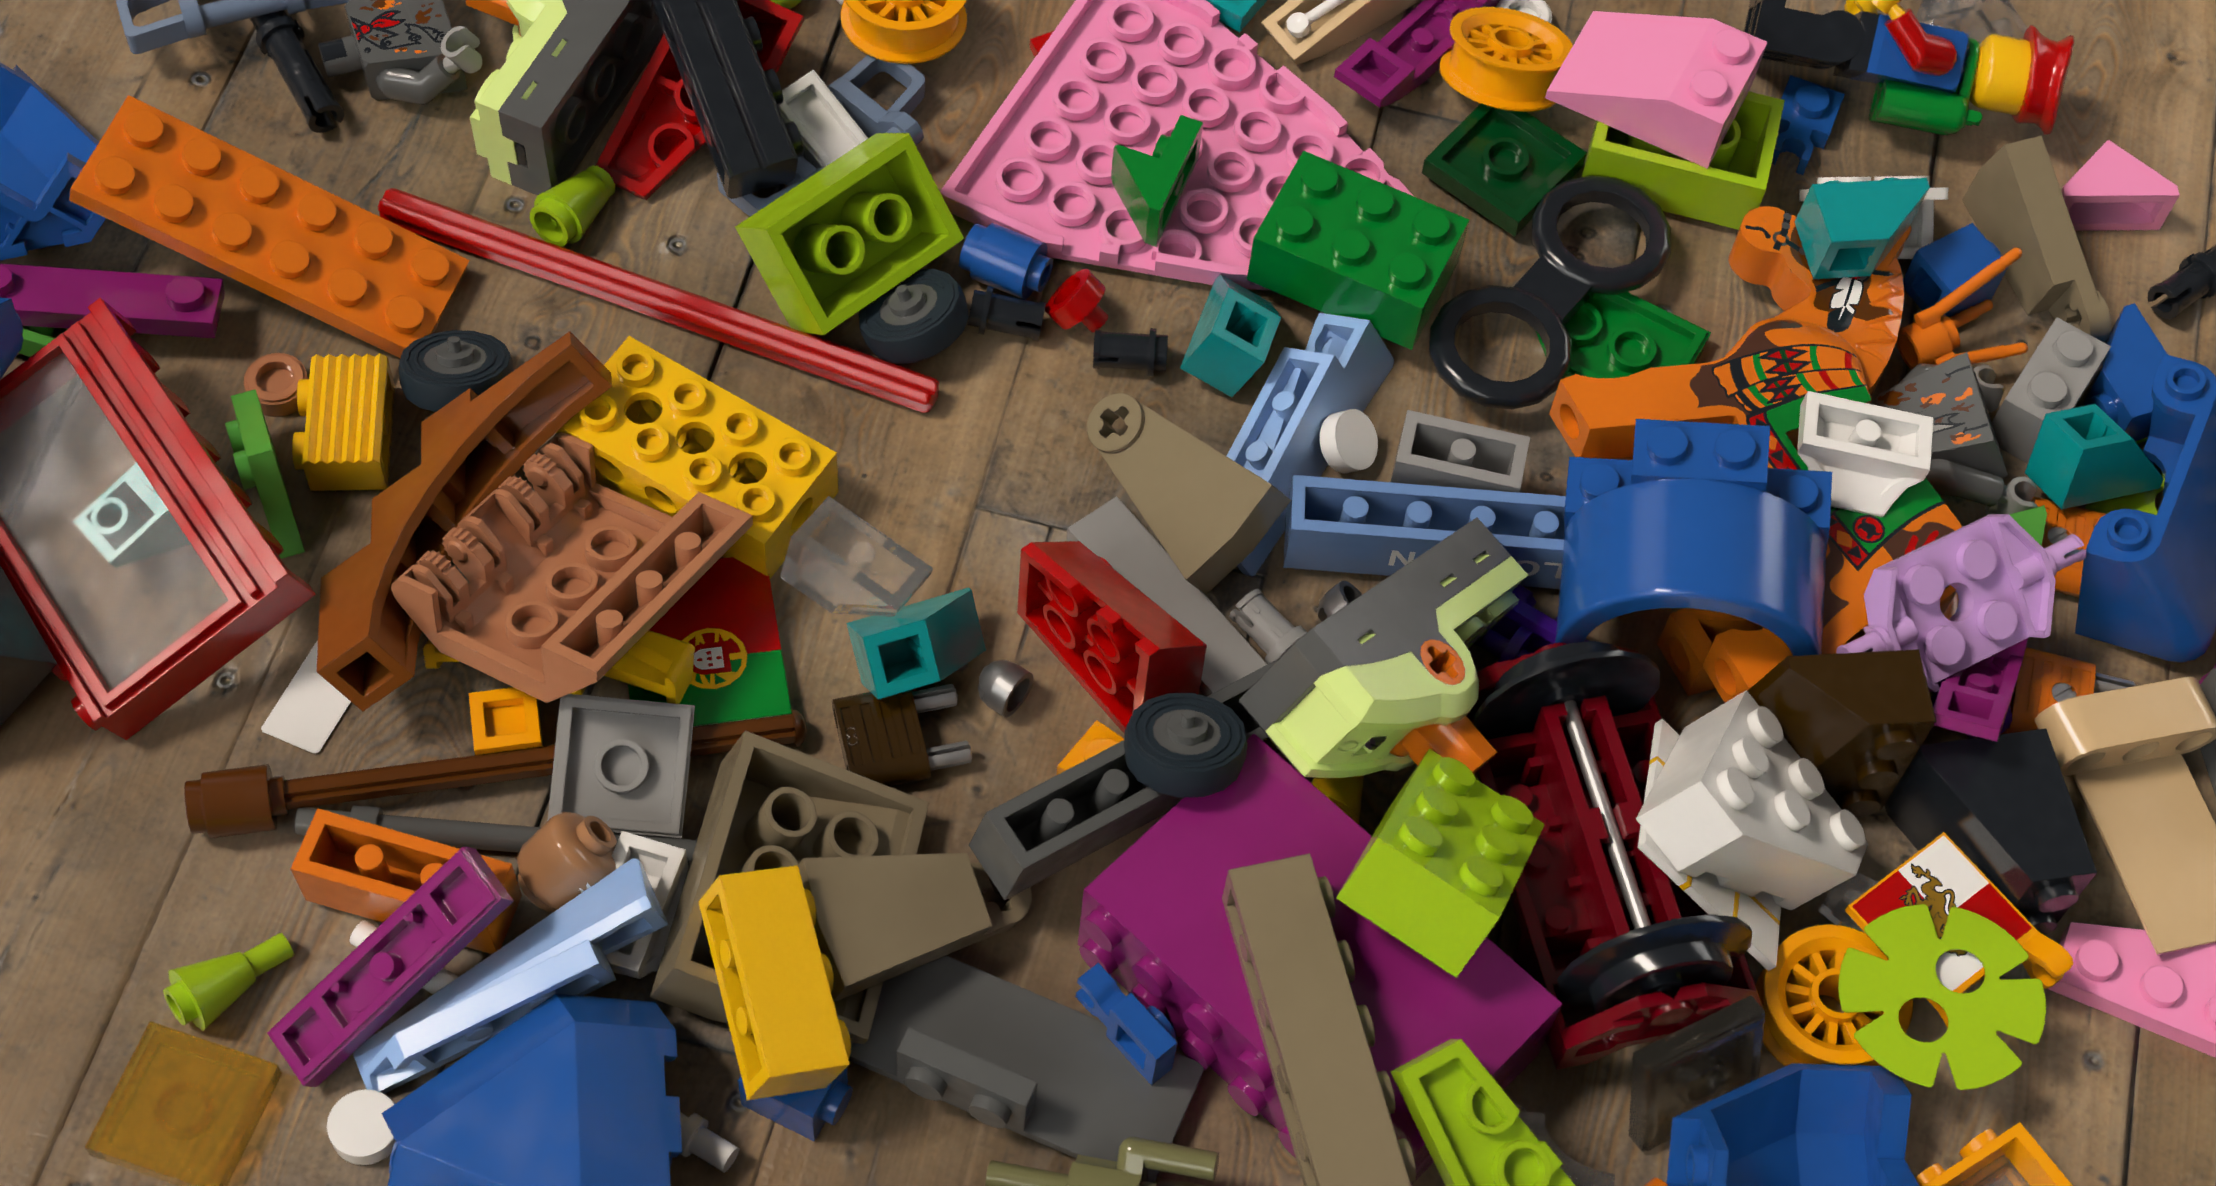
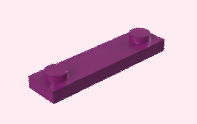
(149, 301)
(390, 966)

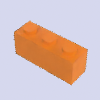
(378, 868)

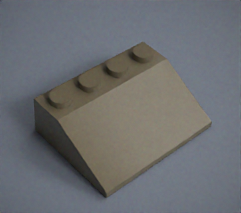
(769, 814)

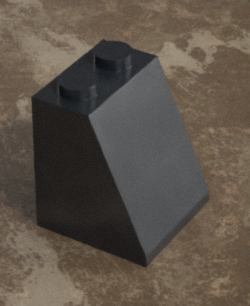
(2005, 813)

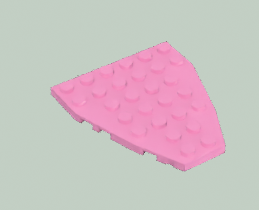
(1124, 79)

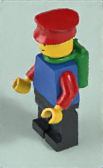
(1920, 68)

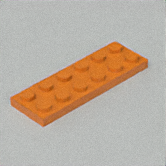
(267, 228)

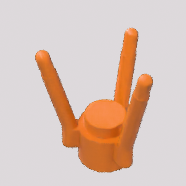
(1936, 335)

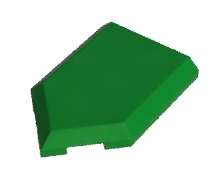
(1628, 335)

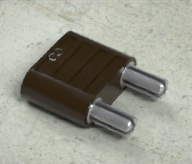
(885, 737)

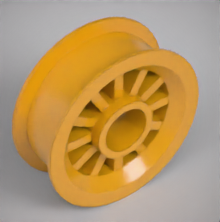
(904, 28)
(1504, 58)
(1799, 982)

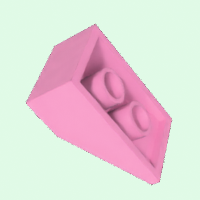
(1660, 78)

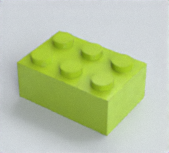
(1713, 195)
(850, 232)
(1442, 862)

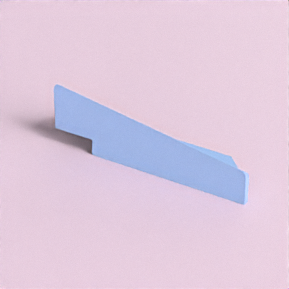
(1282, 431)
(552, 957)

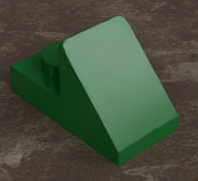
(1155, 182)

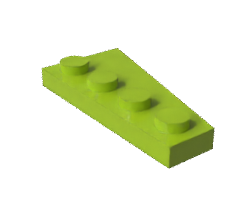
(1473, 1123)

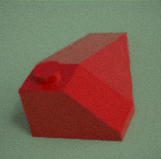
(659, 122)

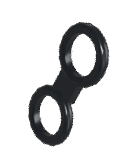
(1550, 292)

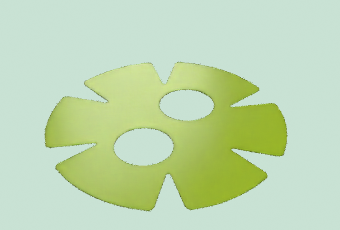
(1971, 1041)

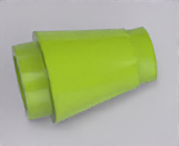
(571, 206)

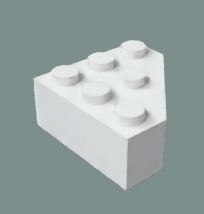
(1750, 809)

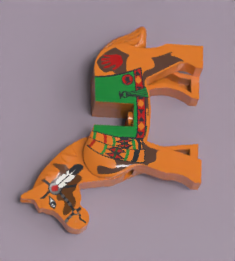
(1825, 342)

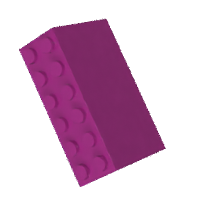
(1167, 940)

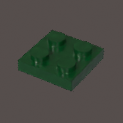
(1503, 164)

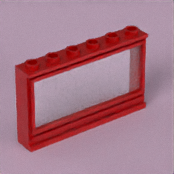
(127, 529)

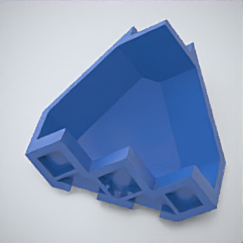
(38, 165)
(548, 1103)
(1798, 1131)

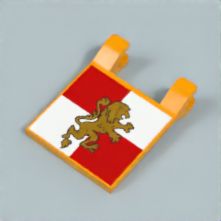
(1947, 878)

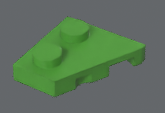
(260, 468)

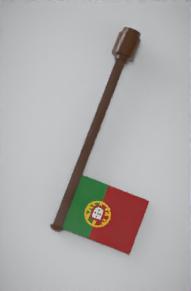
(733, 685)

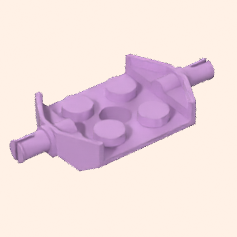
(2001, 587)

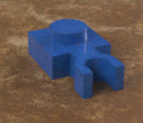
(1806, 119)
(1136, 1031)

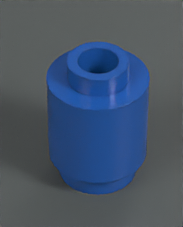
(1006, 260)

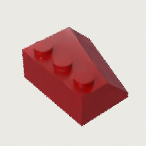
(1105, 629)

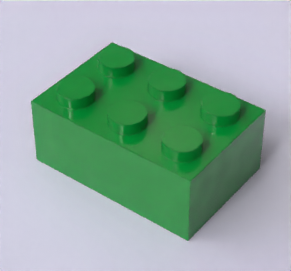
(1357, 248)

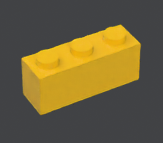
(774, 982)

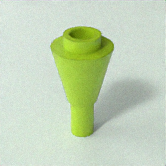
(209, 987)

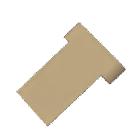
(2144, 800)

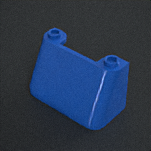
(2152, 575)

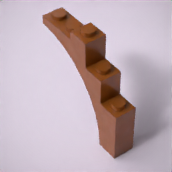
(465, 455)

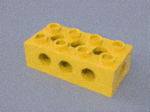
(676, 434)

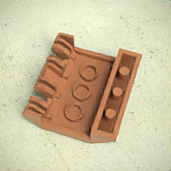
(560, 573)

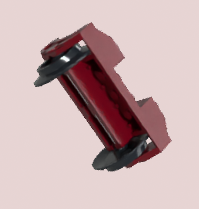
(1593, 925)

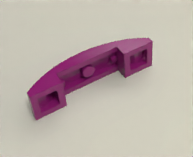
(1406, 54)
(1980, 695)

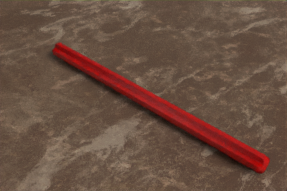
(660, 300)

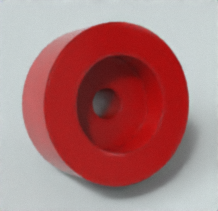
(1078, 302)

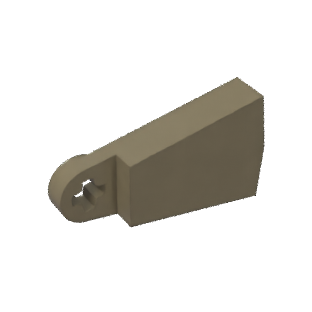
(2022, 206)
(1190, 494)
(900, 912)

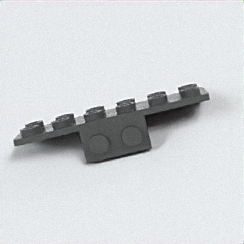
(1020, 1062)

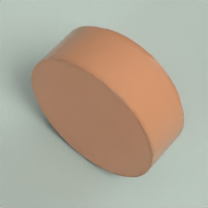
(276, 382)

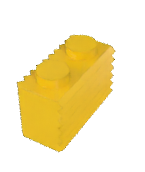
(346, 423)

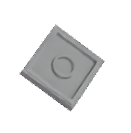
(623, 763)

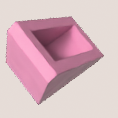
(2118, 193)

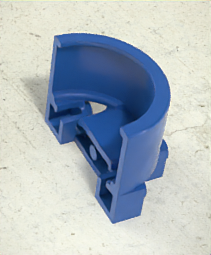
(1696, 529)

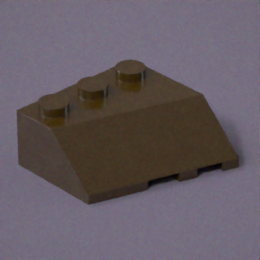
(1852, 718)

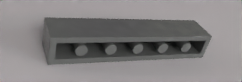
(1080, 810)

